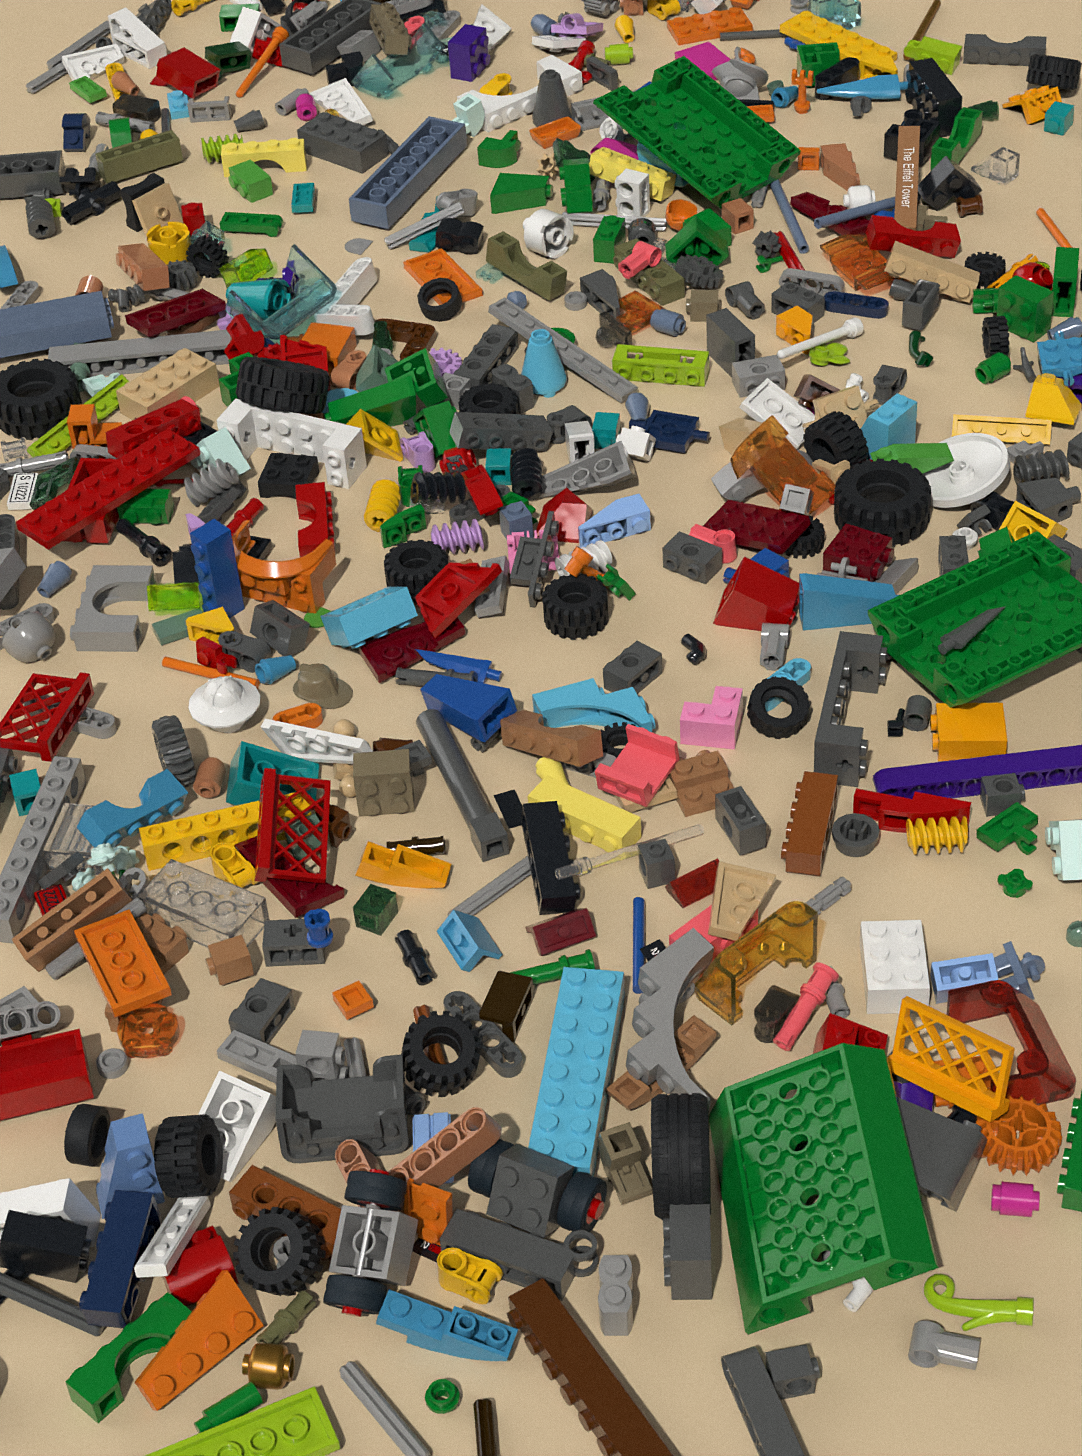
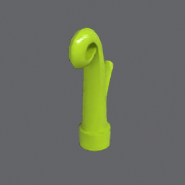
(982, 1311)

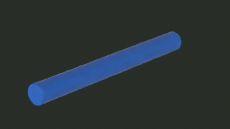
(638, 940)

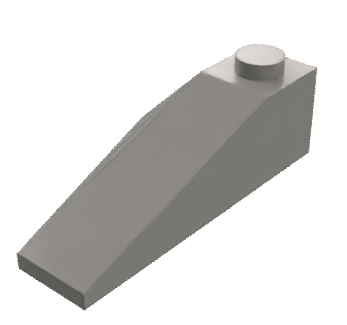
(593, 471)

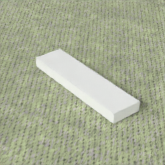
(172, 1237)

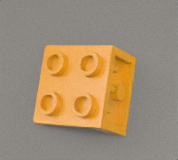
(1035, 102)

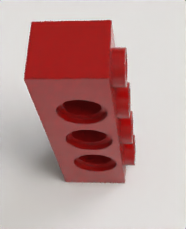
(178, 417)

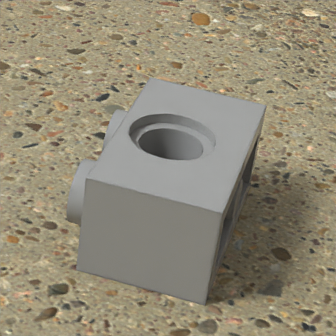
(751, 373)

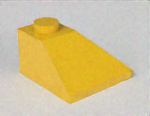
(1053, 400)
(377, 436)
(1025, 521)

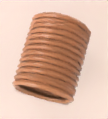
(88, 285)

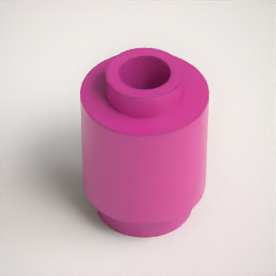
(305, 107)
(1014, 1199)

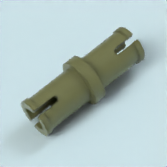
(287, 1319)

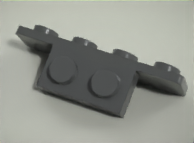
(154, 14)
(531, 560)

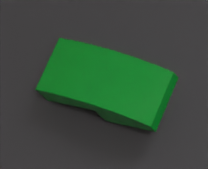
(403, 523)

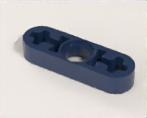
(856, 304)

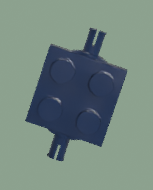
(672, 430)

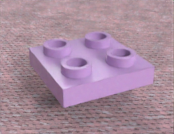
(576, 27)

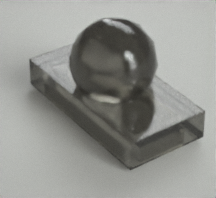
(612, 332)

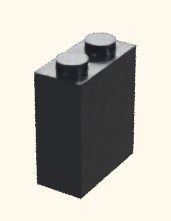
(44, 1246)

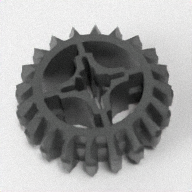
(174, 749)

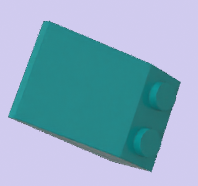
(248, 768)

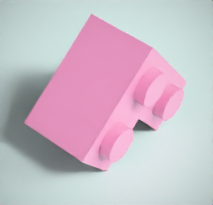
(713, 723)

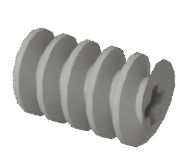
(210, 482)

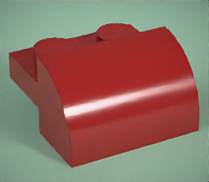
(199, 1267)

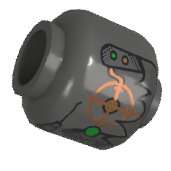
(643, 230)

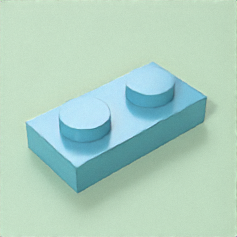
(178, 104)

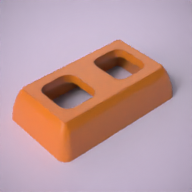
(552, 129)

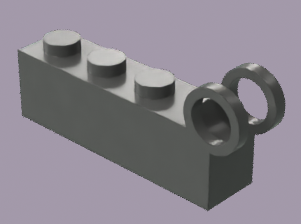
(520, 1254)

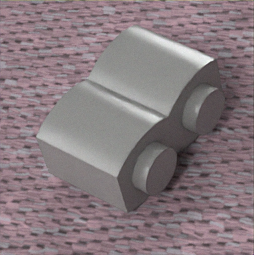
(615, 1295)

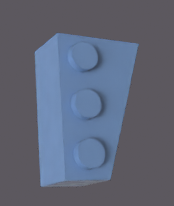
(128, 1162)

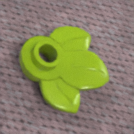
(824, 353)

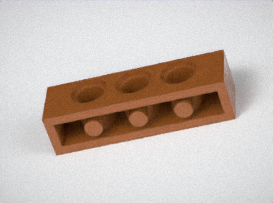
(263, 1190)

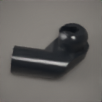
(696, 648)

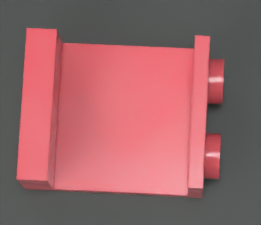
(639, 766)

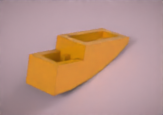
(402, 867)

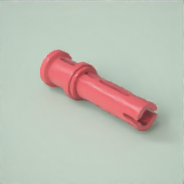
(811, 995)

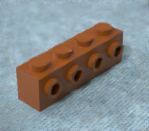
(811, 823)

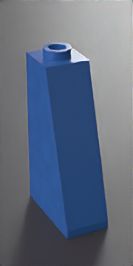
(469, 704)

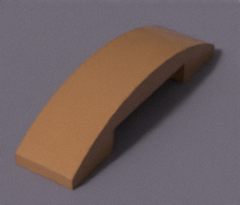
(691, 1042)

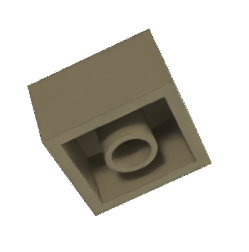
(383, 782)

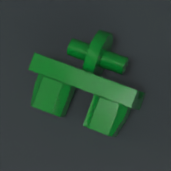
(985, 300)

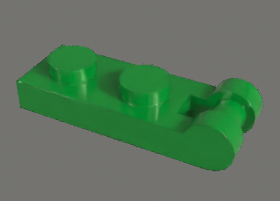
(251, 223)

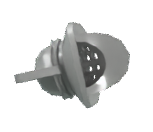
(741, 77)

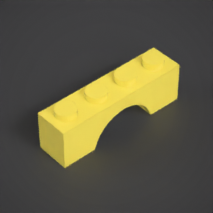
(287, 153)

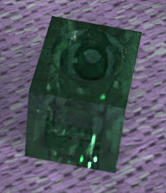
(375, 909)

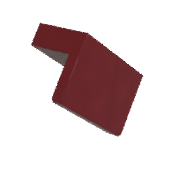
(562, 930)

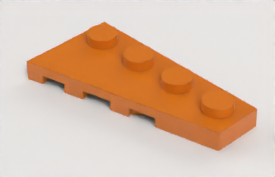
(208, 1335)

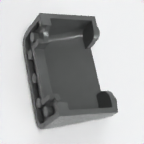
(324, 1113)
(942, 1152)

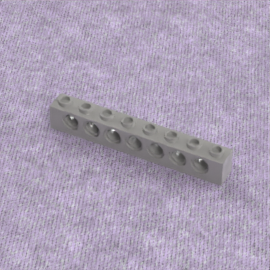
(26, 860)

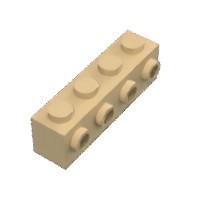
(916, 265)

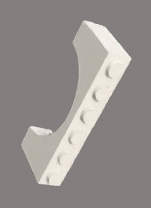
(508, 108)

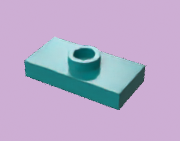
(303, 197)

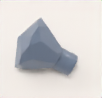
(517, 298)

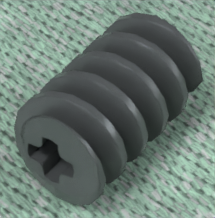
(40, 218)
(1041, 465)

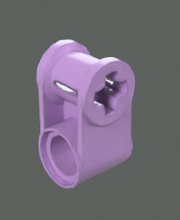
(419, 451)

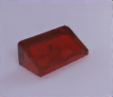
(694, 884)

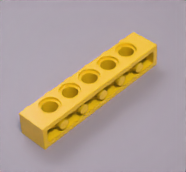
(195, 835)

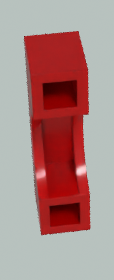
(940, 240)
(313, 506)

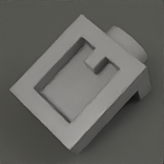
(1023, 448)

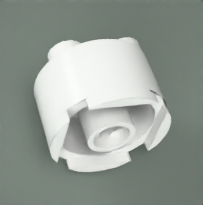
(547, 233)

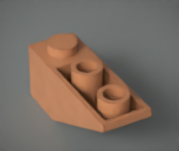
(838, 165)

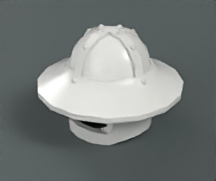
(224, 703)

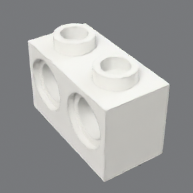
(632, 193)

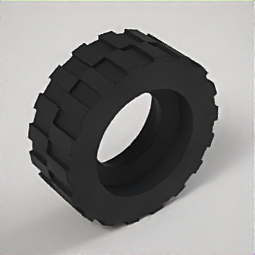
(774, 726)

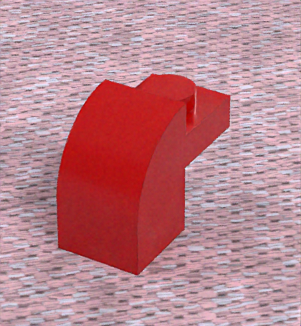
(243, 338)

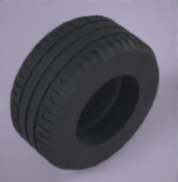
(680, 1151)

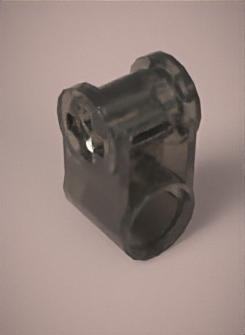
(773, 1012)

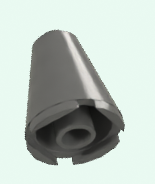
(551, 99)

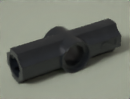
(91, 203)

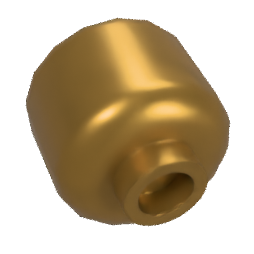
(269, 1366)

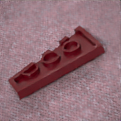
(817, 207)
(398, 648)
(296, 896)

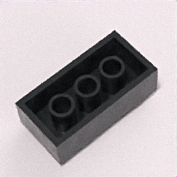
(933, 94)

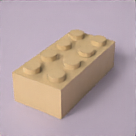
(167, 382)

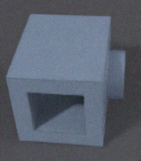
(515, 518)

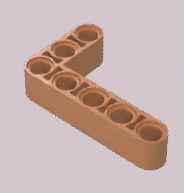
(435, 1159)

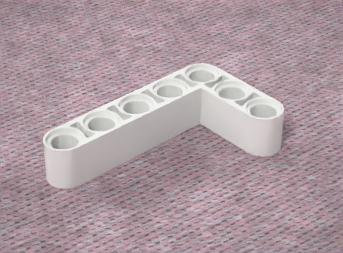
(350, 291)

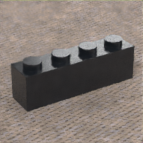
(547, 851)

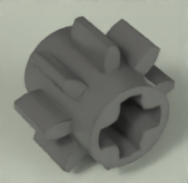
(767, 244)

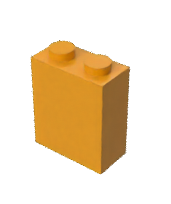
(968, 730)

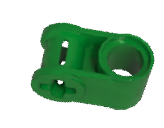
(405, 478)

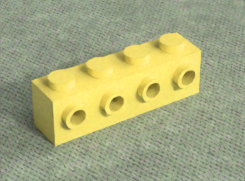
(610, 164)

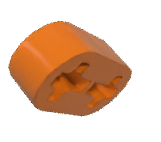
(301, 715)

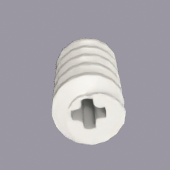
(599, 551)

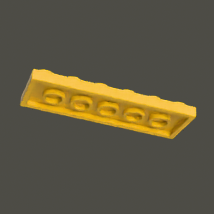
(816, 30)

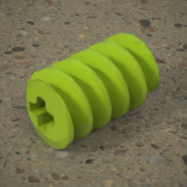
(213, 149)

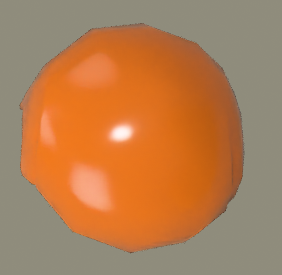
(678, 211)

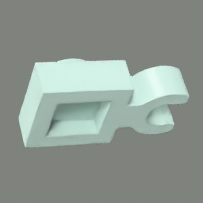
(96, 383)

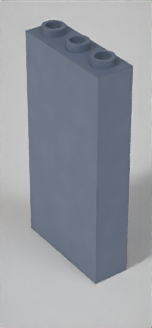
(54, 323)

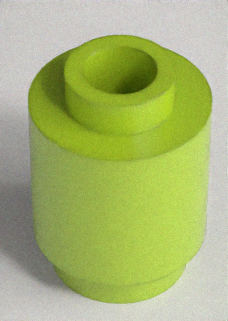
(618, 53)

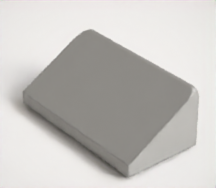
(899, 573)

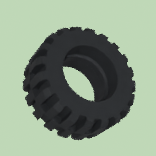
(282, 385)
(36, 397)
(883, 499)

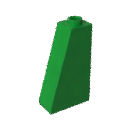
(388, 403)

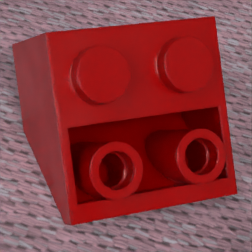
(841, 1030)

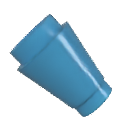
(784, 95)
(272, 669)

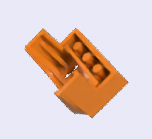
(290, 583)

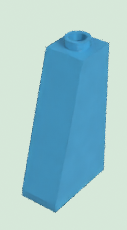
(838, 601)

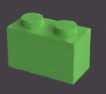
(250, 181)

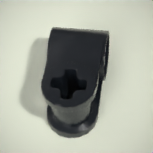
(997, 505)

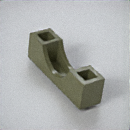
(506, 255)

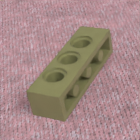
(659, 281)

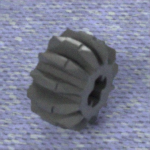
(182, 275)

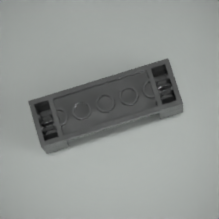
(858, 669)

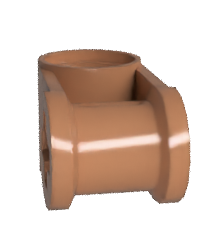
(345, 373)

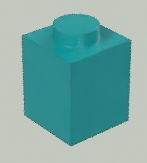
(1059, 118)
(605, 429)
(499, 465)
(25, 788)

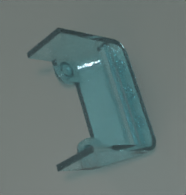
(384, 76)
(311, 294)

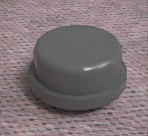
(855, 834)

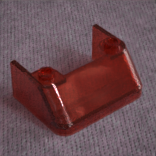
(1042, 1064)

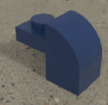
(76, 129)

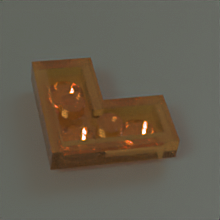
(638, 311)

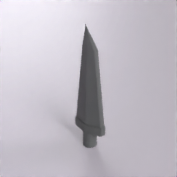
(963, 634)

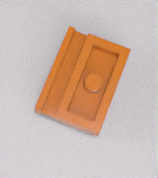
(430, 1207)

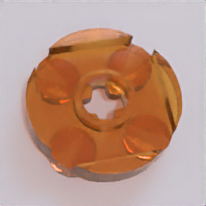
(153, 1044)

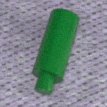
(230, 1407)

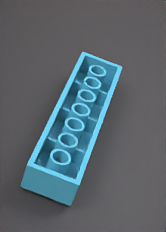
(578, 1067)

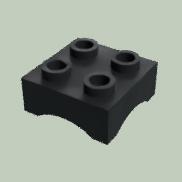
(132, 192)
(286, 471)

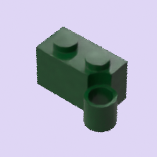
(228, 57)

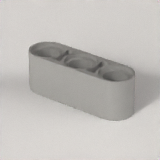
(29, 1020)

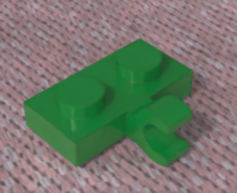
(1010, 826)

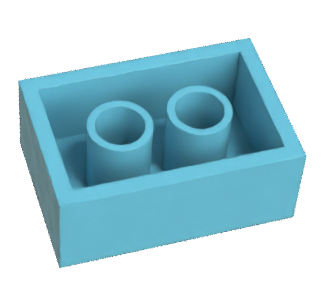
(369, 617)

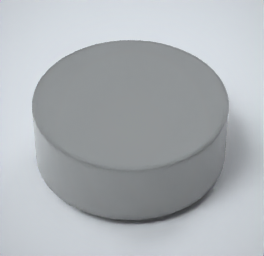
(575, 301)
(112, 1063)

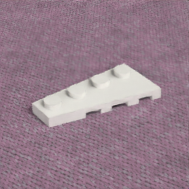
(344, 100)

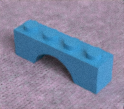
(110, 823)

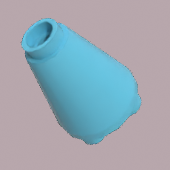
(543, 364)

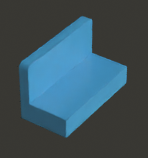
(467, 939)

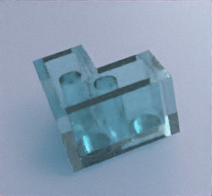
(843, 12)

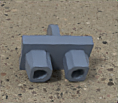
(1028, 967)

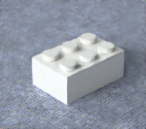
(893, 964)

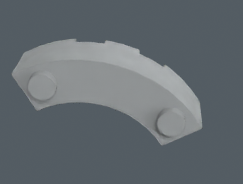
(741, 488)

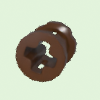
(969, 205)

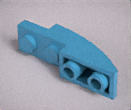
(446, 1332)

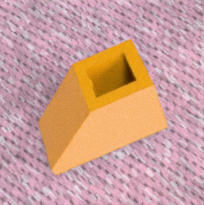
(794, 326)

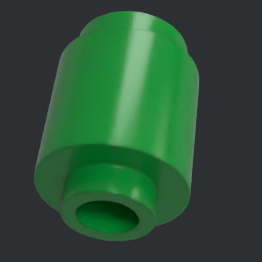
(993, 368)

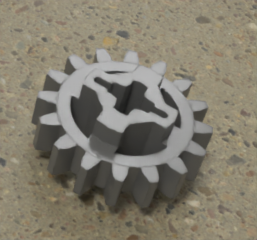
(699, 271)

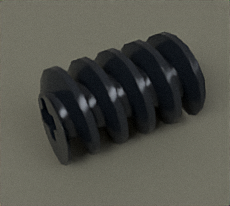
(526, 473)
(439, 486)

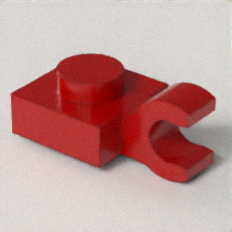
(211, 655)

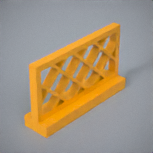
(945, 1079)

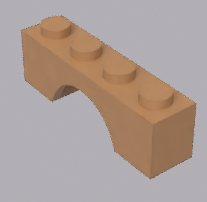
(569, 745)

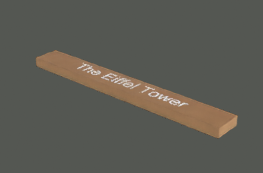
(907, 176)

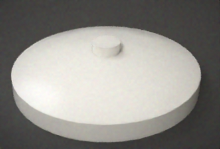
(977, 470)

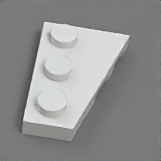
(495, 27)
(92, 62)

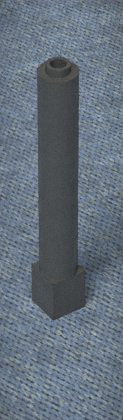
(485, 827)

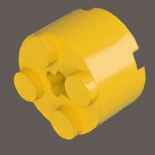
(169, 241)

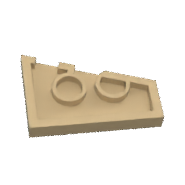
(736, 898)

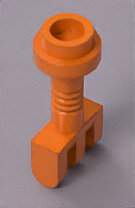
(802, 105)

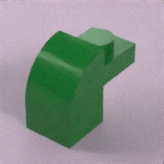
(120, 131)
(499, 153)

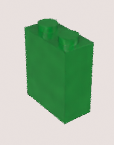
(1065, 281)

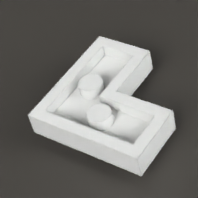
(556, 44)

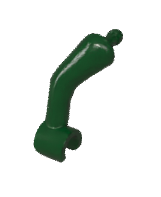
(921, 358)

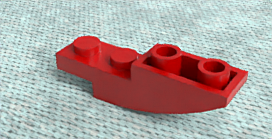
(482, 491)
(894, 810)

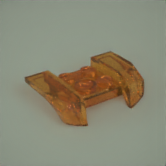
(856, 262)
(778, 463)

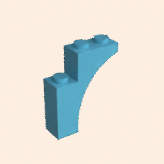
(589, 705)

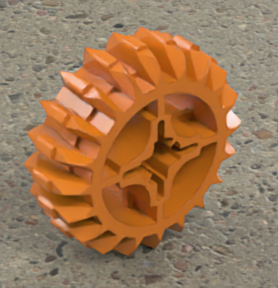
(1037, 1140)

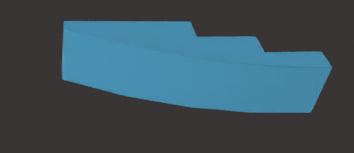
(7, 272)

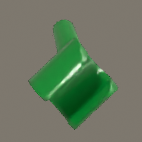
(765, 263)

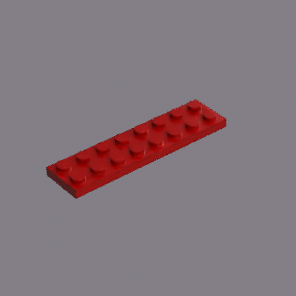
(107, 489)

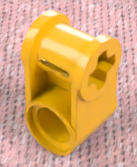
(663, 8)
(498, 85)
(231, 865)
(472, 1276)

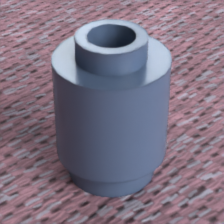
(542, 24)
(668, 322)

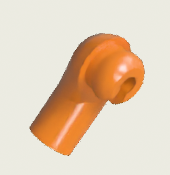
(747, 56)

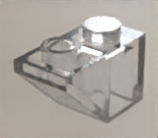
(999, 166)

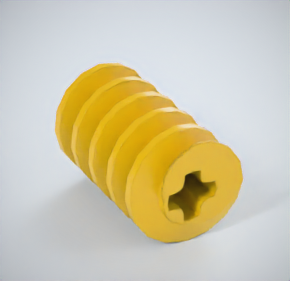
(382, 503)
(937, 835)

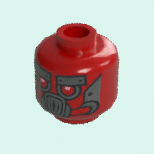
(457, 460)

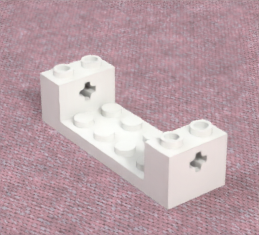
(298, 434)

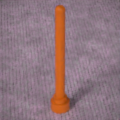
(278, 36)

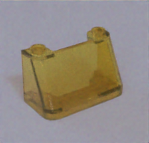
(781, 937)

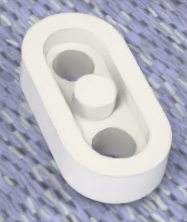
(611, 129)

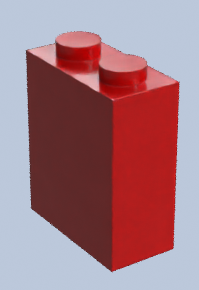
(188, 72)

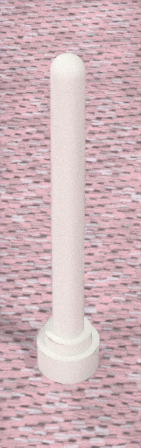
(851, 328)

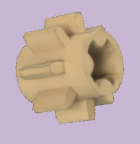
(544, 162)

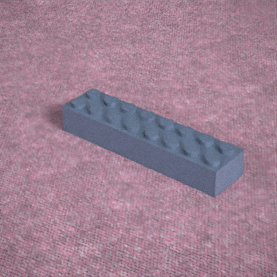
(407, 172)

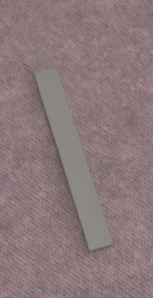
(569, 353)

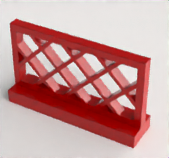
(61, 718)
(268, 830)

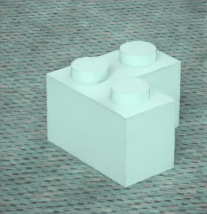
(220, 446)
(1066, 839)

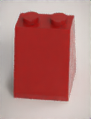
(757, 597)

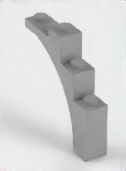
(664, 983)

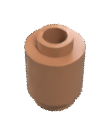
(209, 777)

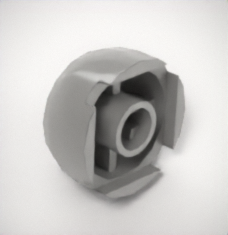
(31, 639)

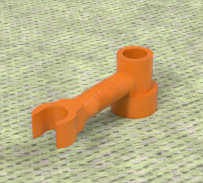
(579, 564)

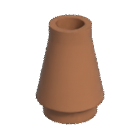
(122, 82)

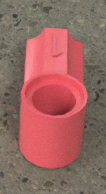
(642, 256)
(721, 538)

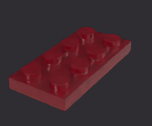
(175, 312)
(759, 525)

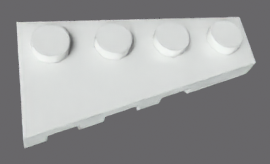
(313, 743)

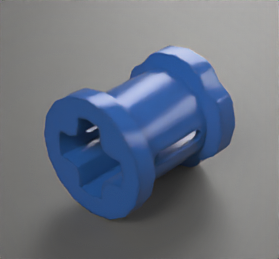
(319, 933)

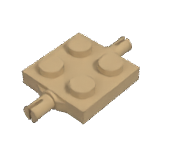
(846, 401)

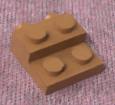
(699, 780)
(165, 943)

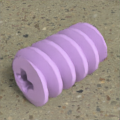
(458, 536)

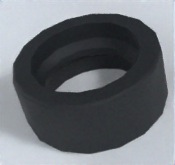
(443, 311)
(86, 1134)

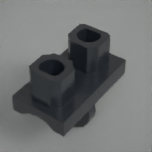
(77, 184)

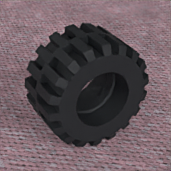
(1054, 71)
(489, 399)
(835, 440)
(414, 565)
(575, 606)
(447, 1031)
(188, 1156)
(256, 1245)

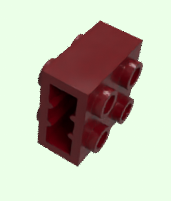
(863, 547)

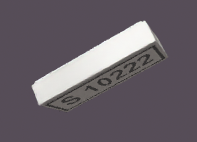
(21, 491)

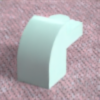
(470, 112)

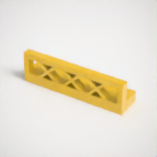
(1004, 428)

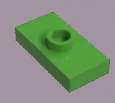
(88, 89)

